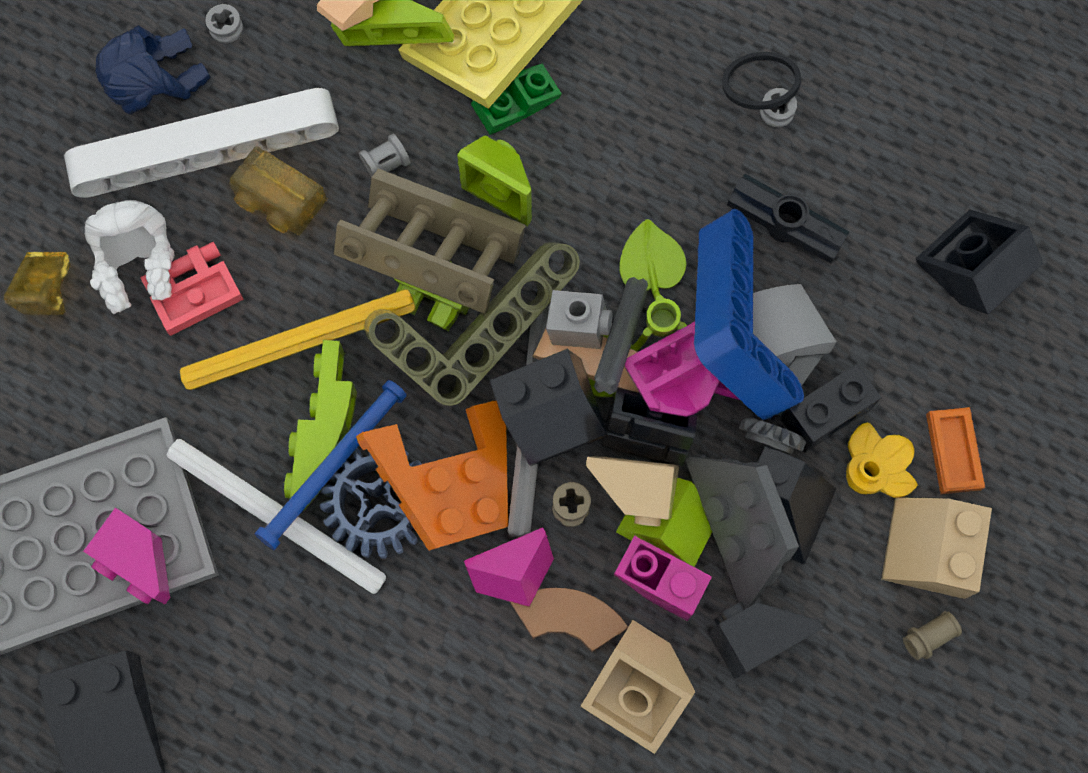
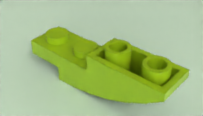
(333, 415)

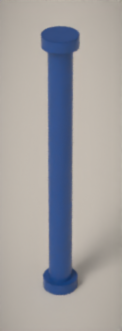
(285, 517)

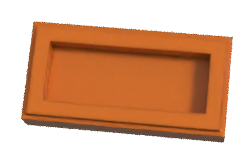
(955, 450)

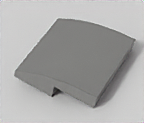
(790, 323)

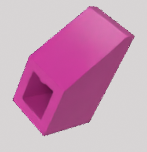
(133, 553)
(662, 578)

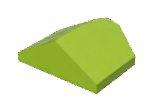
(683, 533)

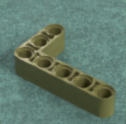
(480, 330)

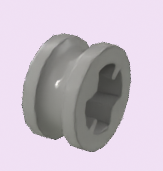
(219, 14)
(776, 119)

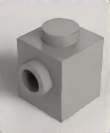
(578, 319)

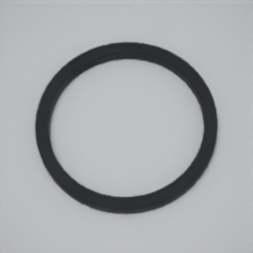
(761, 105)

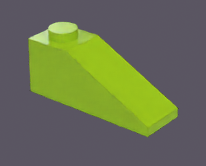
(397, 24)

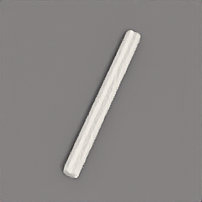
(266, 509)

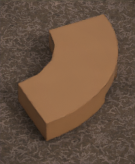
(573, 614)

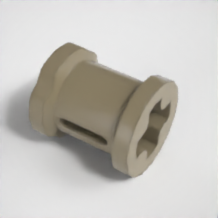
(580, 496)

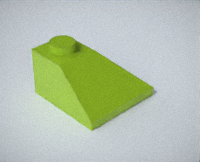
(497, 177)

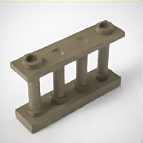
(439, 214)

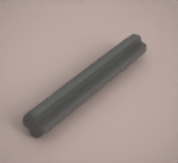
(621, 336)

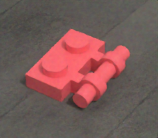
(198, 295)

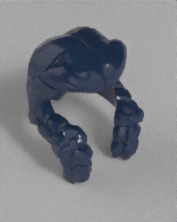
(132, 75)

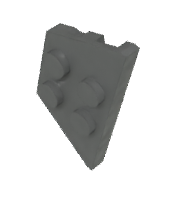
(744, 521)

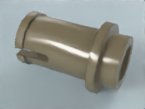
(931, 636)

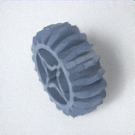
(368, 518)

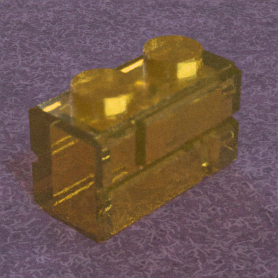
(276, 191)

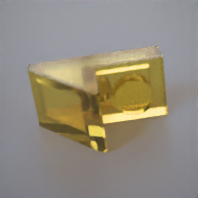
(38, 283)

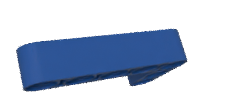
(725, 321)

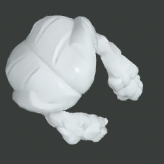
(120, 235)

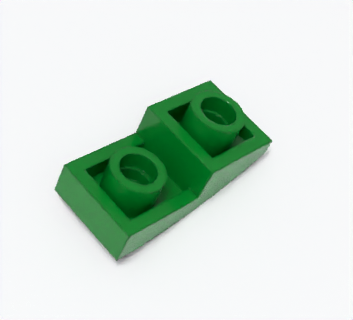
(525, 95)

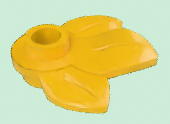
(885, 460)

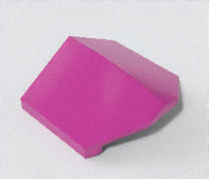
(672, 375)

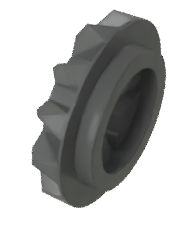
(772, 435)

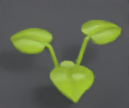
(662, 264)

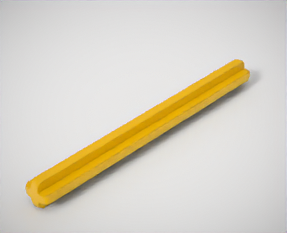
(292, 341)

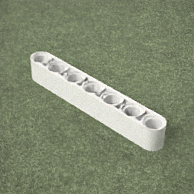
(200, 142)

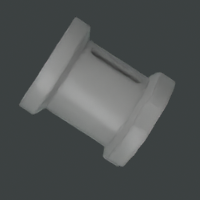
(391, 147)

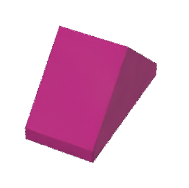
(513, 568)

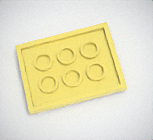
(489, 43)

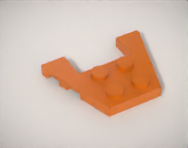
(452, 495)

